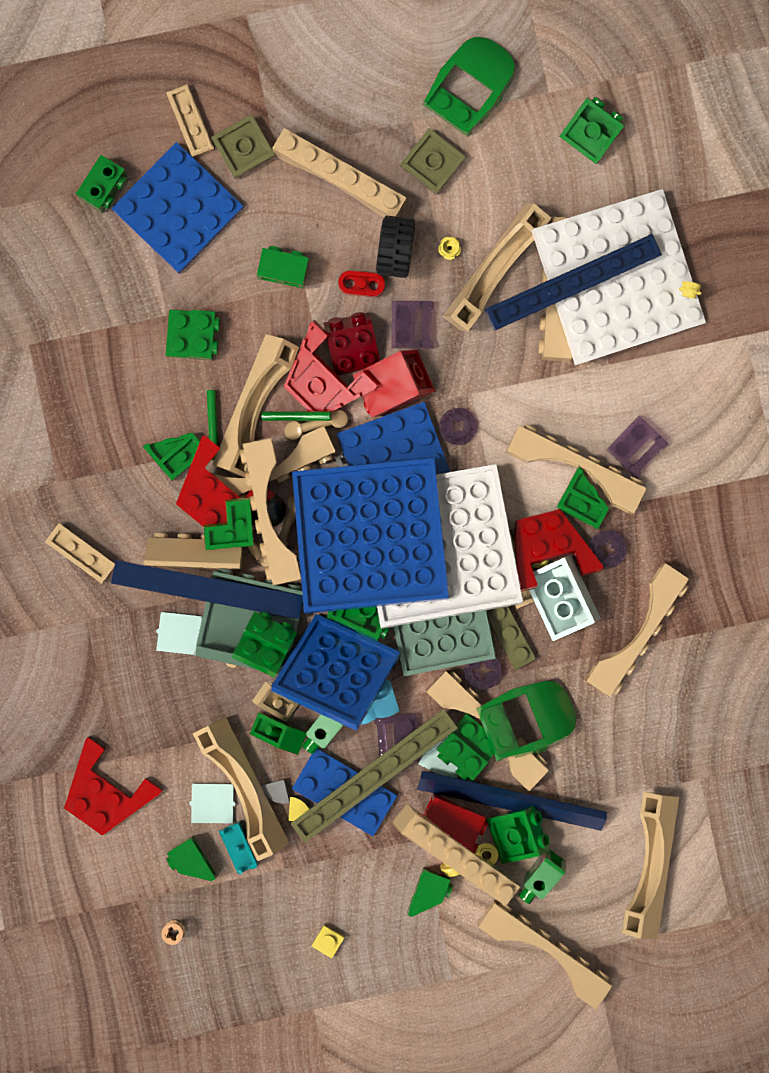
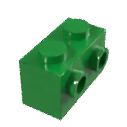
(102, 184)
(283, 267)

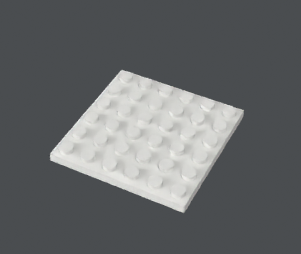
(630, 306)
(476, 550)

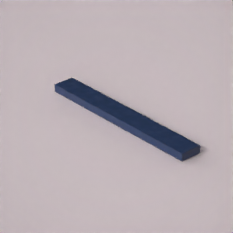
(572, 282)
(206, 589)
(511, 800)

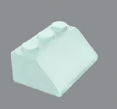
(563, 598)

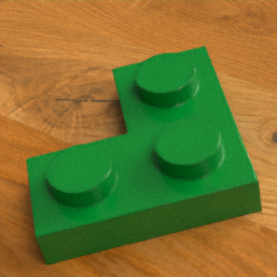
(236, 531)

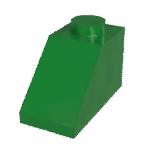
(278, 733)
(190, 860)
(429, 891)

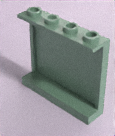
(224, 625)

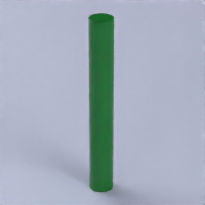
(297, 416)
(212, 417)

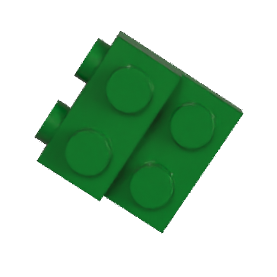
(593, 129)
(192, 334)
(363, 621)
(264, 643)
(466, 748)
(519, 834)

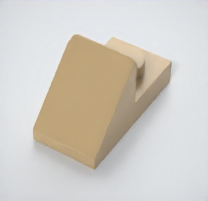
(274, 703)

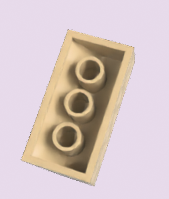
(190, 553)

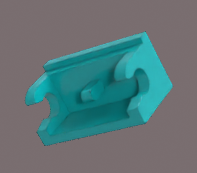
(238, 848)

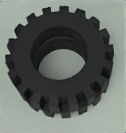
(395, 246)

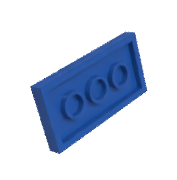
(325, 774)

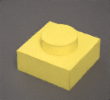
(328, 941)

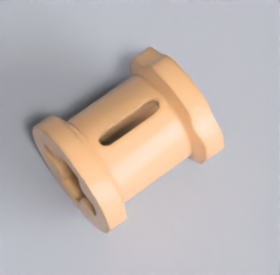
(171, 939)

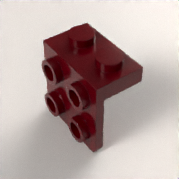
(352, 343)

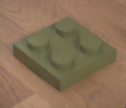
(243, 146)
(432, 161)

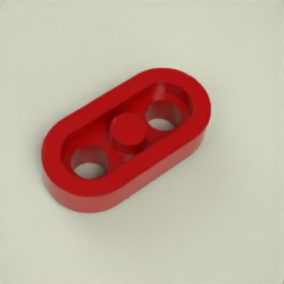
(361, 285)

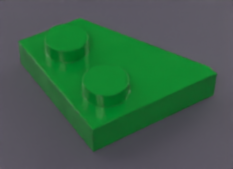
(174, 454)
(582, 501)

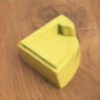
(296, 808)

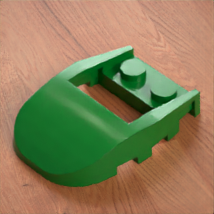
(485, 63)
(551, 710)

